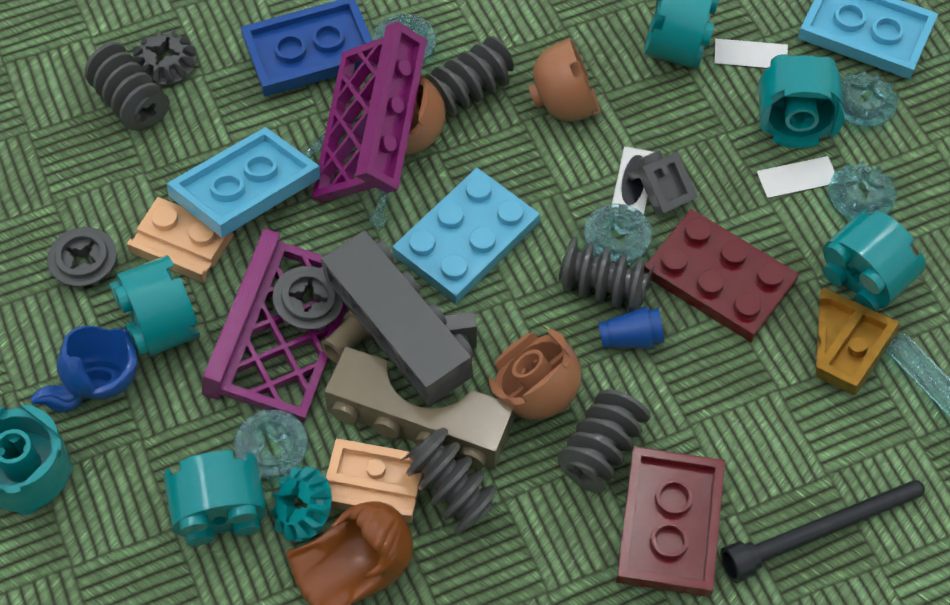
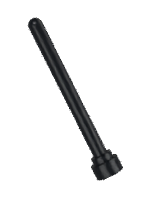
(744, 559)

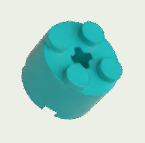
(680, 30)
(800, 100)
(872, 259)
(156, 305)
(32, 459)
(215, 496)

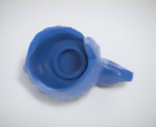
(91, 366)

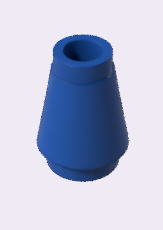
(633, 330)

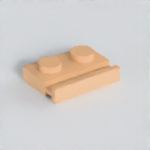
(181, 236)
(372, 473)

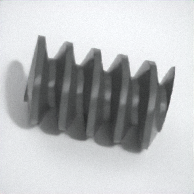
(470, 72)
(126, 87)
(604, 276)
(601, 437)
(451, 479)

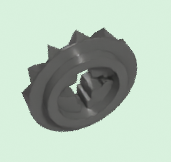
(171, 68)
(80, 243)
(294, 285)

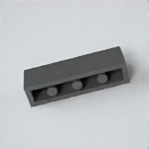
(398, 317)

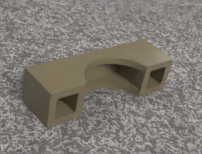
(364, 394)

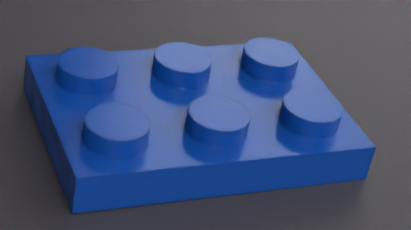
(304, 44)

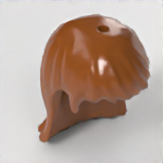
(354, 557)

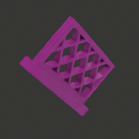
(386, 117)
(242, 324)

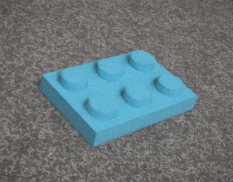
(871, 31)
(243, 181)
(466, 235)

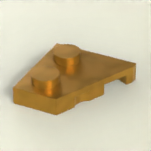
(850, 341)

